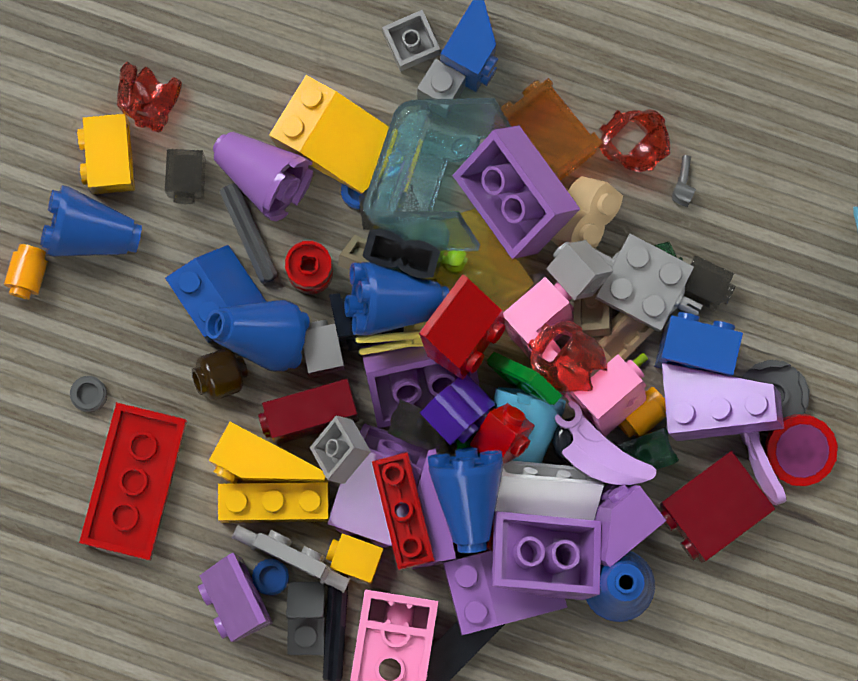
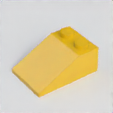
(331, 133)
(255, 460)

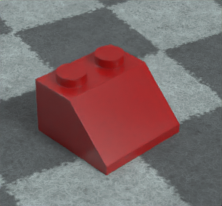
(462, 328)

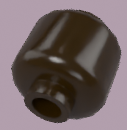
(219, 374)

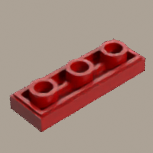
(407, 533)

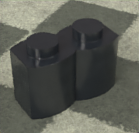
(413, 256)

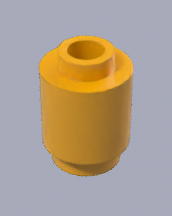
(26, 271)
(646, 415)

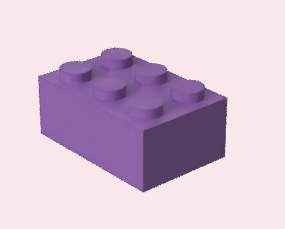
(515, 192)

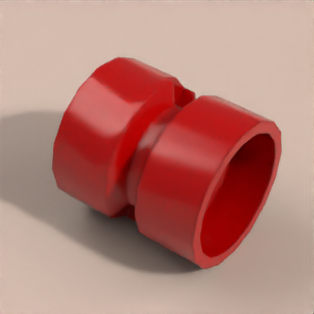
(309, 267)

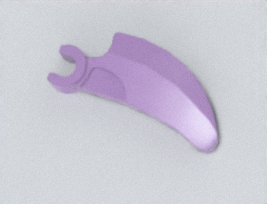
(598, 456)
(763, 469)

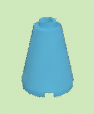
(539, 414)

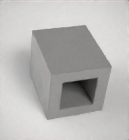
(441, 82)
(579, 269)
(322, 349)

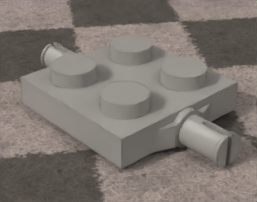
(646, 283)
(306, 560)

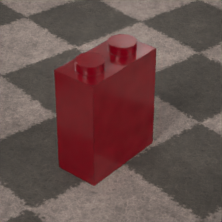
(306, 412)
(715, 508)

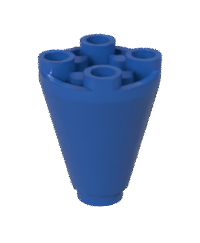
(87, 227)
(389, 299)
(261, 332)
(467, 494)

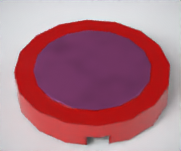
(802, 450)

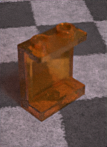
(552, 128)

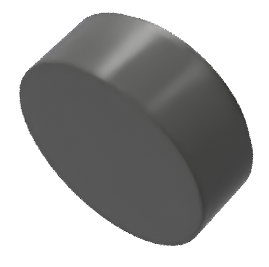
(88, 394)

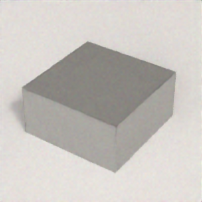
(411, 40)
(340, 449)

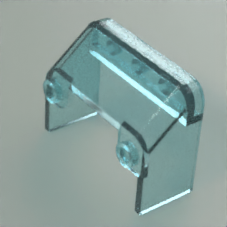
(414, 161)

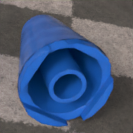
(621, 604)

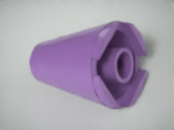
(264, 172)

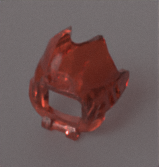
(147, 95)
(648, 151)
(573, 364)

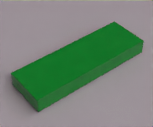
(523, 378)

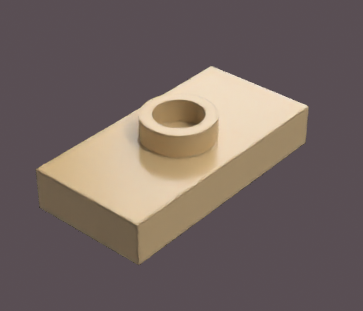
(625, 337)

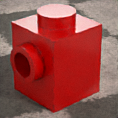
(504, 431)

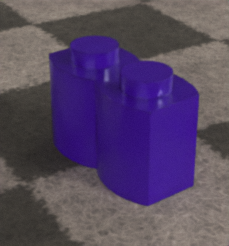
(458, 410)

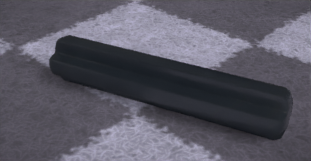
(335, 633)

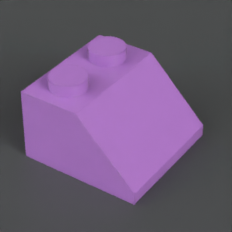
(625, 520)

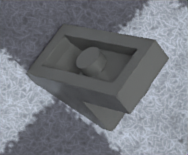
(306, 618)

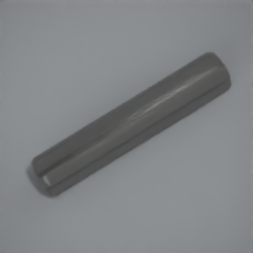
(248, 233)

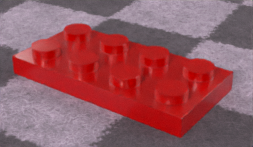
(133, 481)

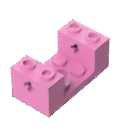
(614, 391)
(394, 629)

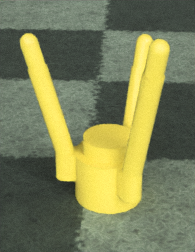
(405, 339)

